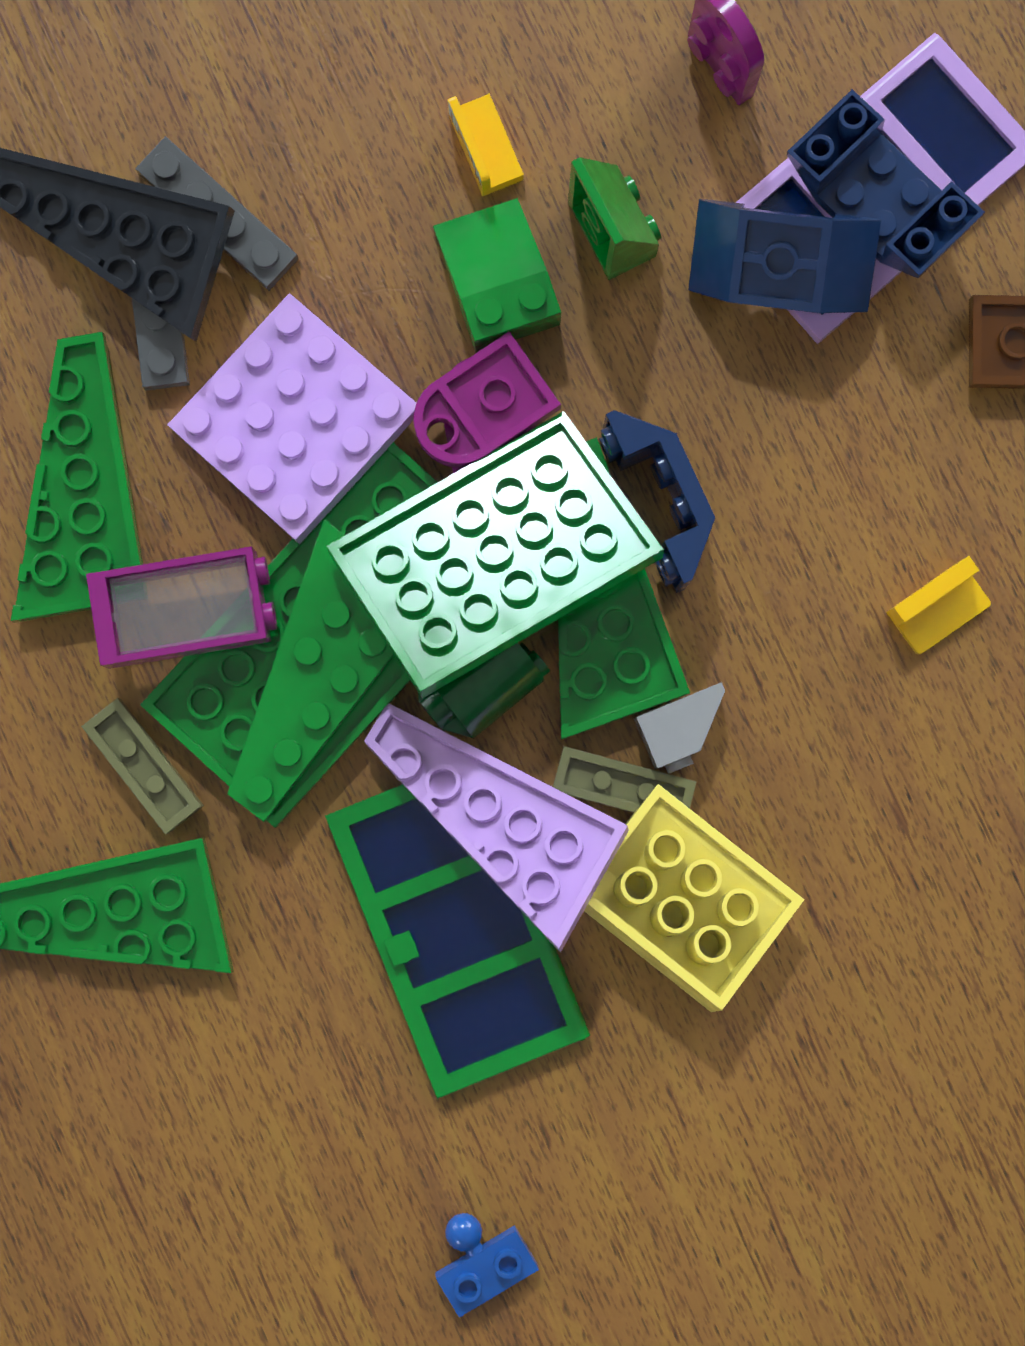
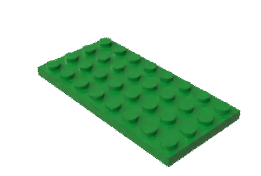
(215, 694)

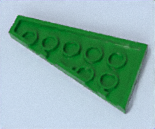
(81, 488)
(615, 654)
(316, 680)
(122, 909)

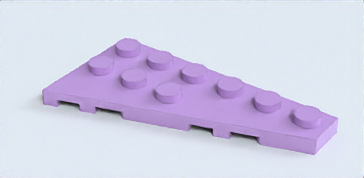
(521, 831)

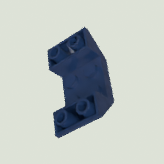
(864, 175)
(783, 258)
(634, 441)

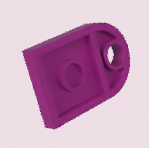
(729, 45)
(485, 402)

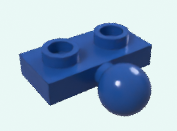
(485, 1267)

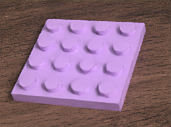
(294, 418)

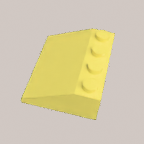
(690, 900)

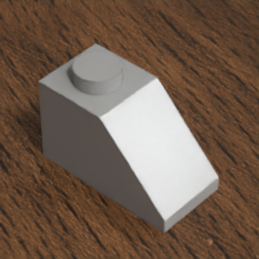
(679, 728)

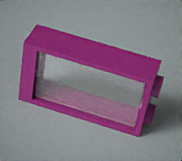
(180, 607)

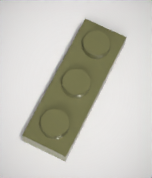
(142, 766)
(615, 781)

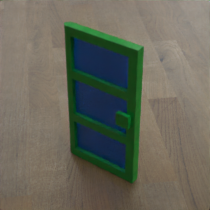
(460, 954)

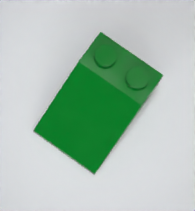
(611, 216)
(498, 274)

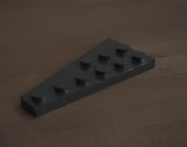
(133, 235)

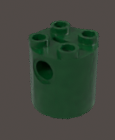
(486, 691)

